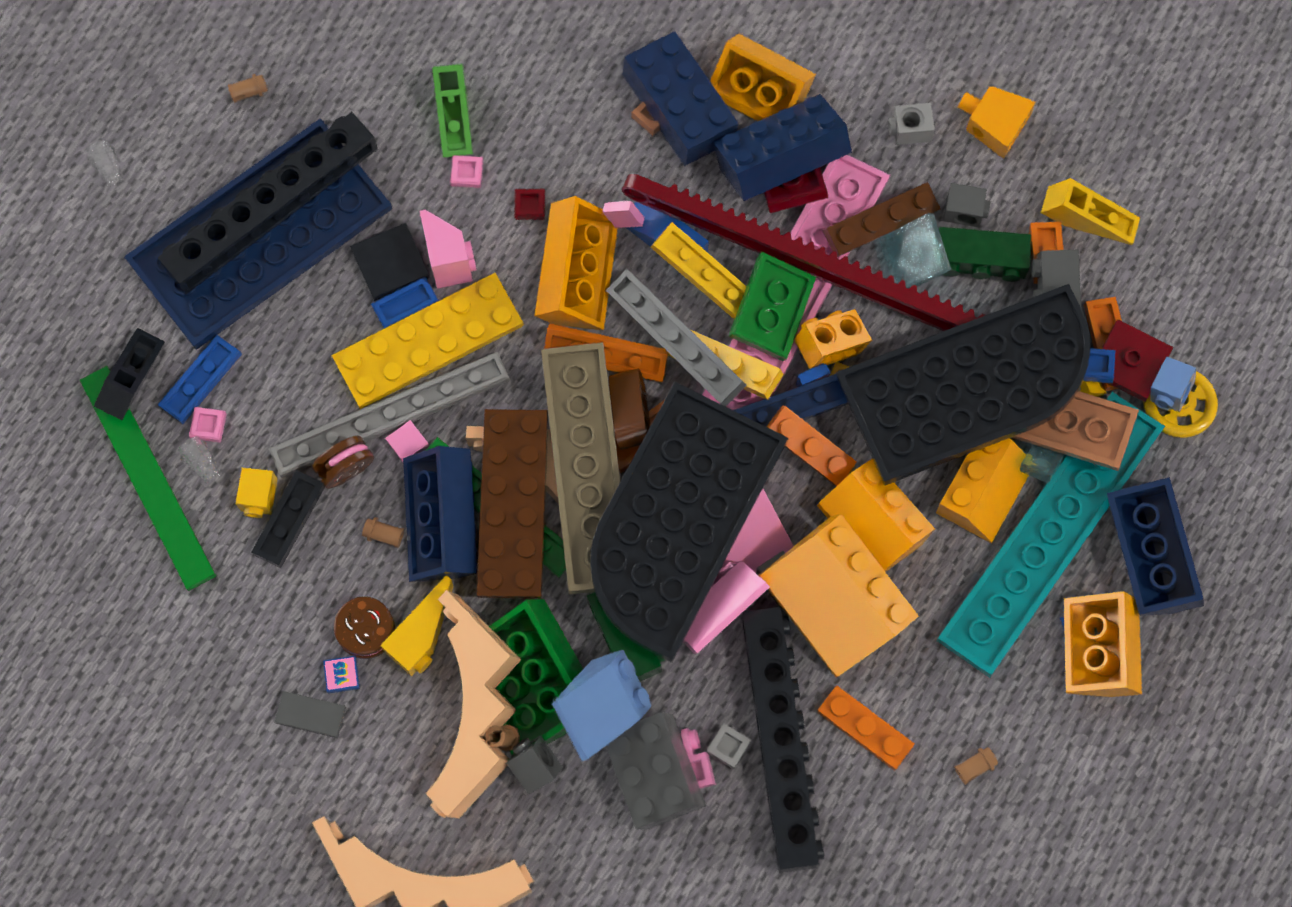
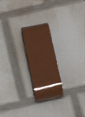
(629, 408)

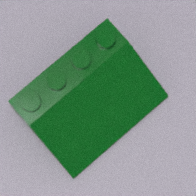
(543, 672)

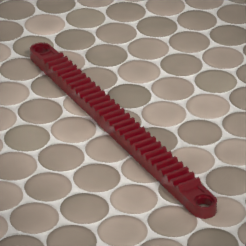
(794, 252)

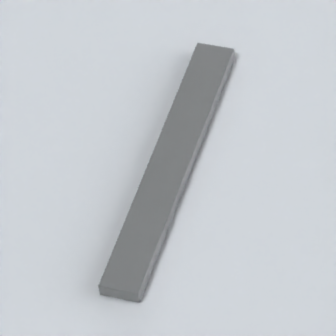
(392, 412)

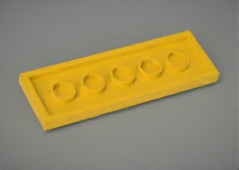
(427, 340)

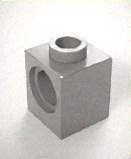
(918, 114)

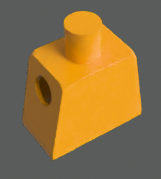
(997, 117)

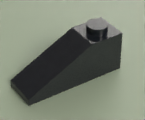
(129, 374)

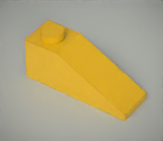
(1089, 212)
(418, 634)

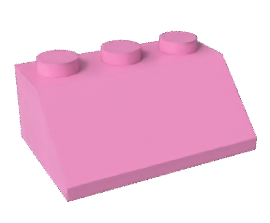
(724, 603)

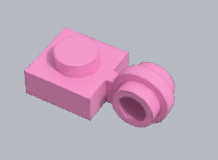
(700, 762)

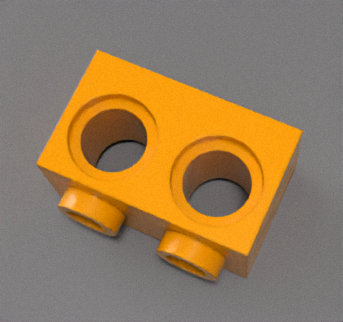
(832, 338)

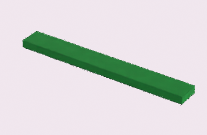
(153, 489)

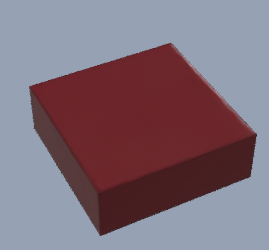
(529, 204)

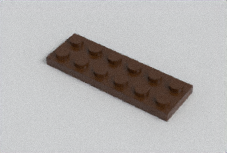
(512, 504)

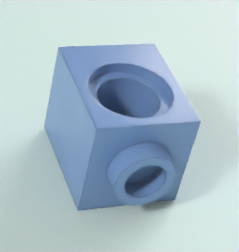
(1172, 384)

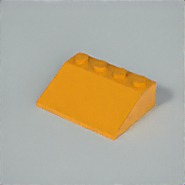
(838, 595)

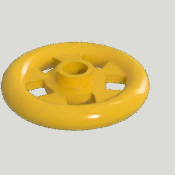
(1199, 420)

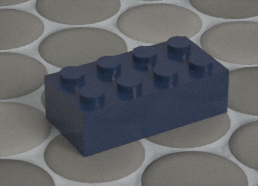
(679, 97)
(782, 147)

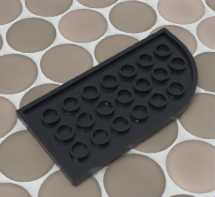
(969, 384)
(678, 517)

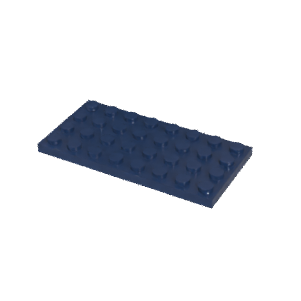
(271, 261)

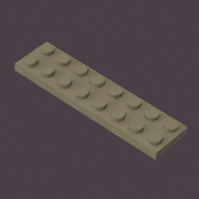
(581, 449)

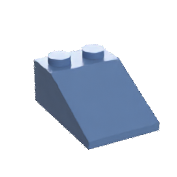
(601, 703)

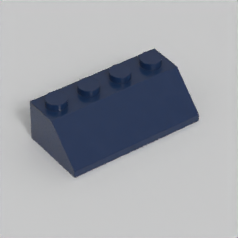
(440, 514)
(1155, 548)

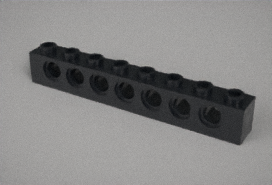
(265, 217)
(756, 626)

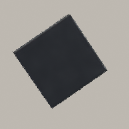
(389, 261)

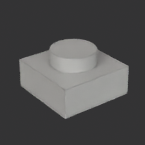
(728, 746)

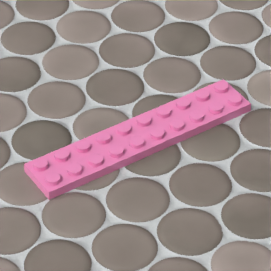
(851, 190)

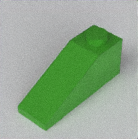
(452, 109)

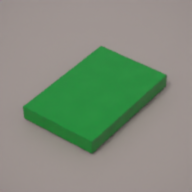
(772, 306)

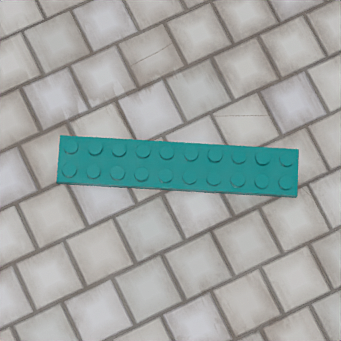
(1040, 551)

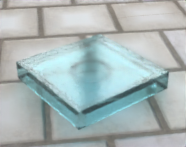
(915, 252)

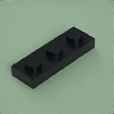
(288, 519)

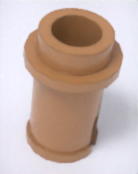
(248, 88)
(382, 532)
(502, 737)
(976, 765)

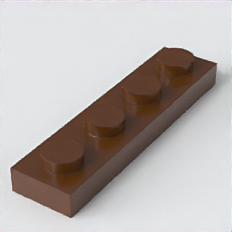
(881, 219)

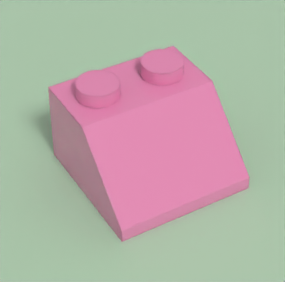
(448, 253)

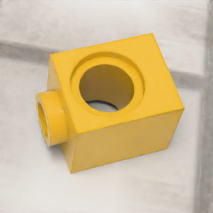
(256, 492)

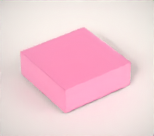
(466, 171)
(623, 214)
(208, 424)
(407, 441)

